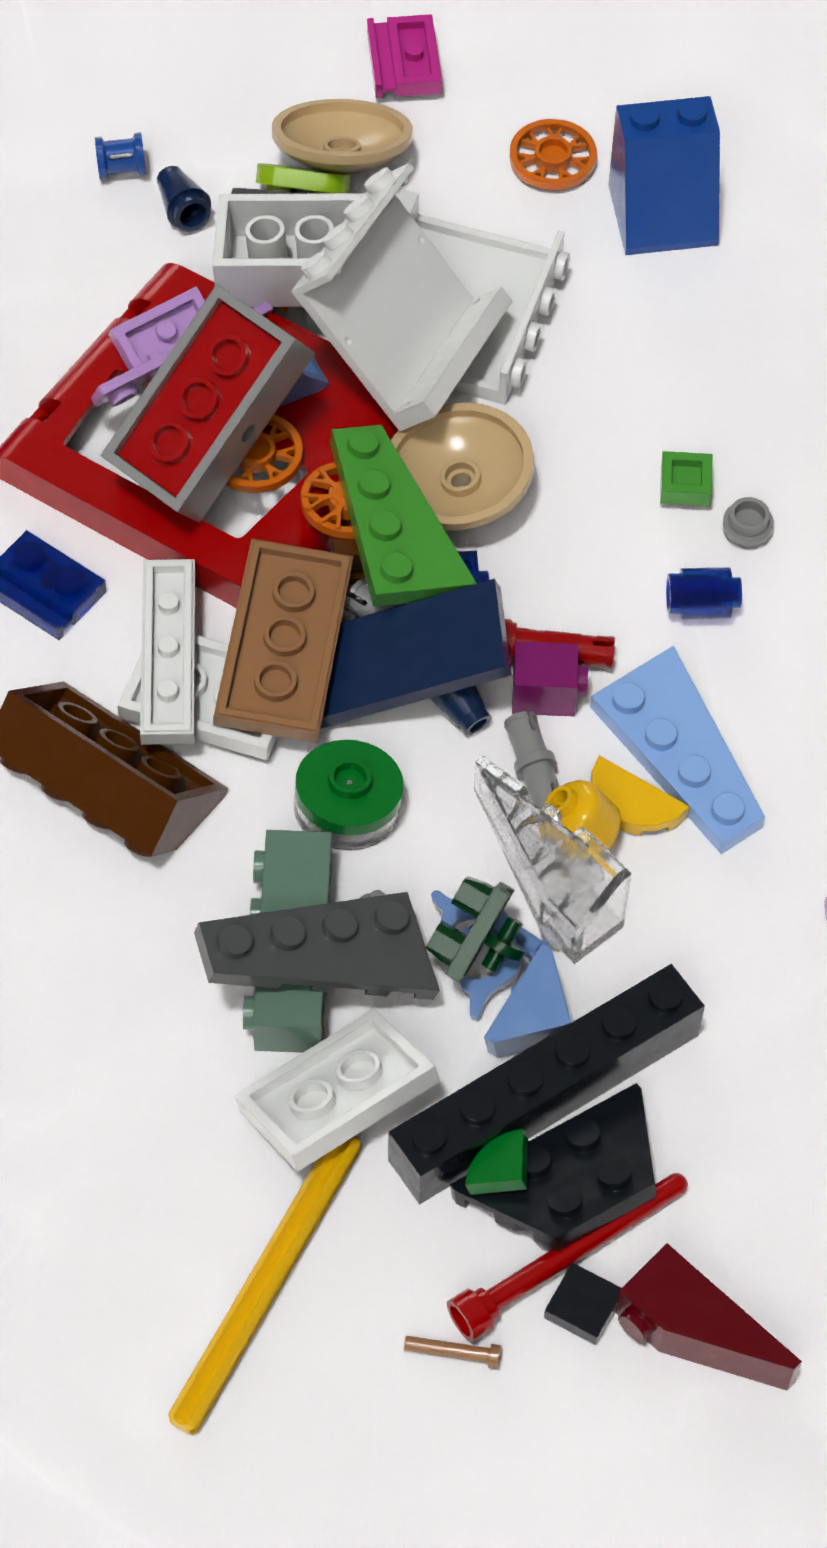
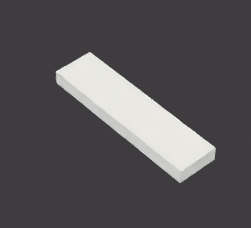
(168, 652)

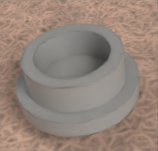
(748, 521)

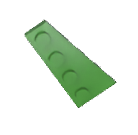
(394, 527)

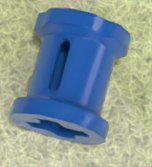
(120, 165)

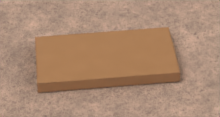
(283, 641)

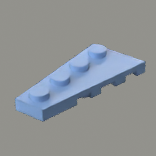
(677, 742)

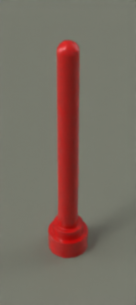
(476, 1310)

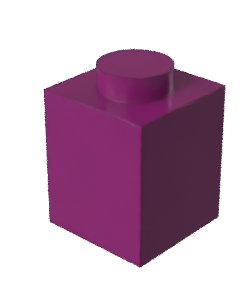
(547, 678)

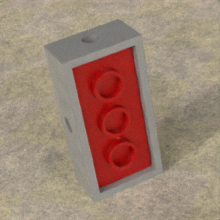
(207, 404)

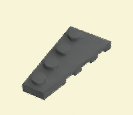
(328, 946)

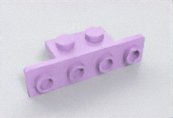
(147, 342)

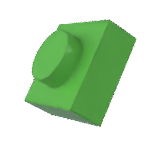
(686, 478)

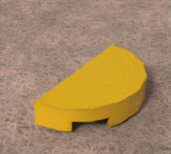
(639, 803)

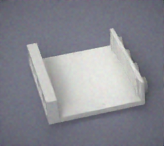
(395, 304)

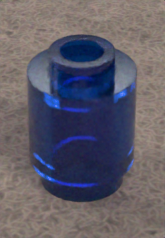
(703, 593)

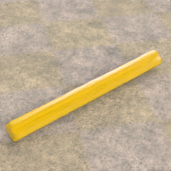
(261, 1287)

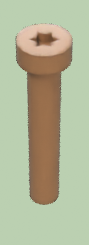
(455, 1350)

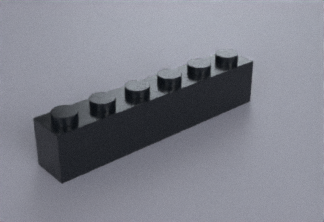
(546, 1081)

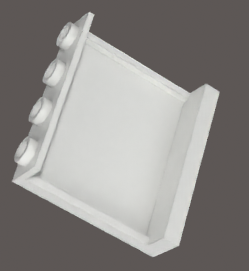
(486, 263)

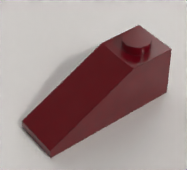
(696, 1321)

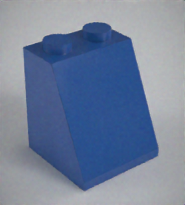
(666, 175)

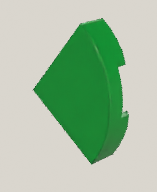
(500, 1165)

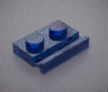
(47, 585)

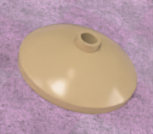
(342, 134)
(470, 448)

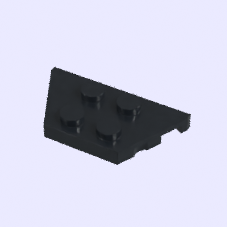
(578, 1174)

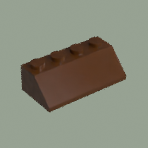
(102, 768)

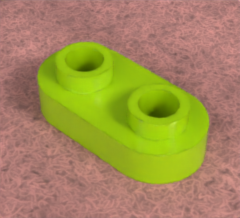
(289, 177)

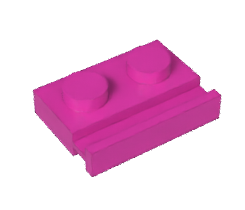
(404, 56)

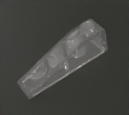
(565, 876)

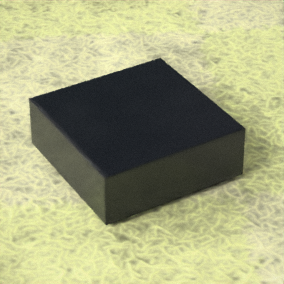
(583, 1303)

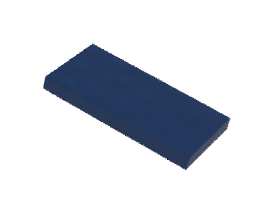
(418, 652)

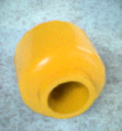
(589, 808)

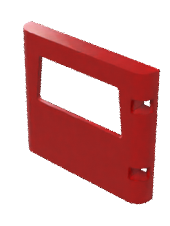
(42, 466)

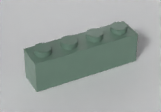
(293, 875)

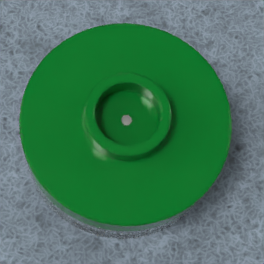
(348, 792)

